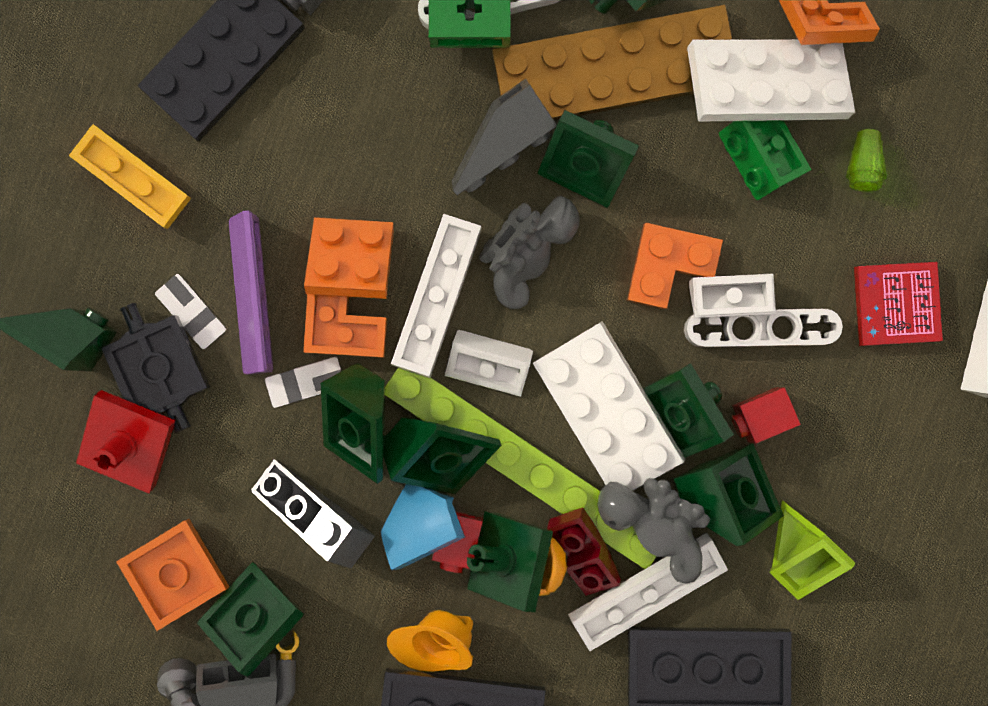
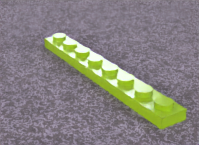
(514, 458)

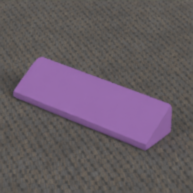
(250, 293)

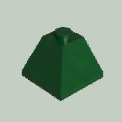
(63, 336)
(355, 419)
(435, 454)
(733, 494)

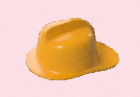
(435, 643)

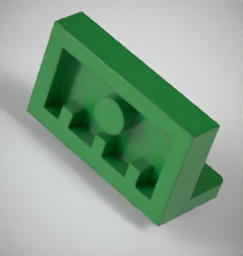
(764, 154)

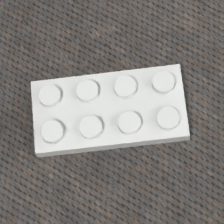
(769, 80)
(609, 409)

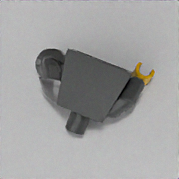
(223, 685)

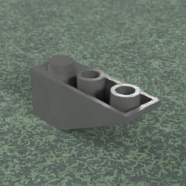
(508, 128)
(312, 515)

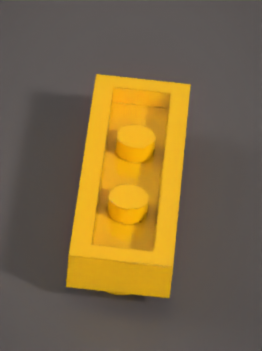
(130, 176)

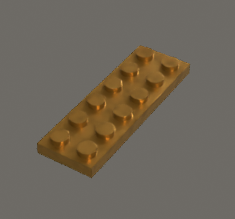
(611, 64)

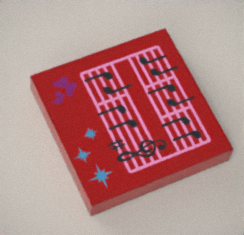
(898, 303)

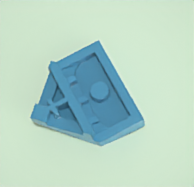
(419, 526)

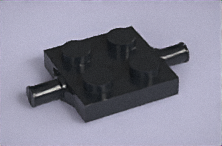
(156, 365)

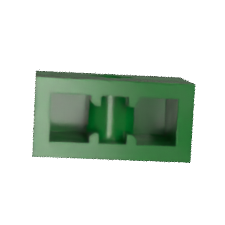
(451, 29)

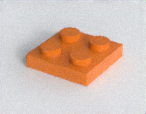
(349, 258)
(172, 574)

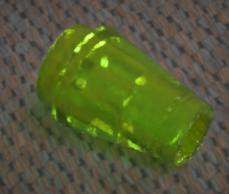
(867, 162)

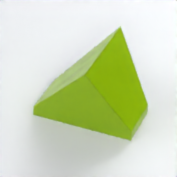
(805, 555)

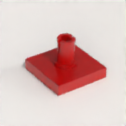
(125, 441)

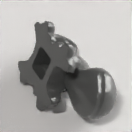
(524, 247)
(659, 522)

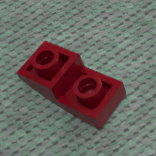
(587, 554)

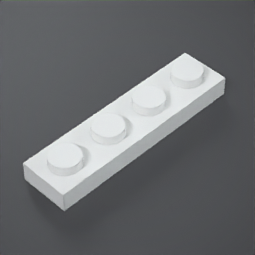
(436, 296)
(641, 597)

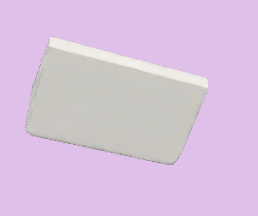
(732, 295)
(489, 362)

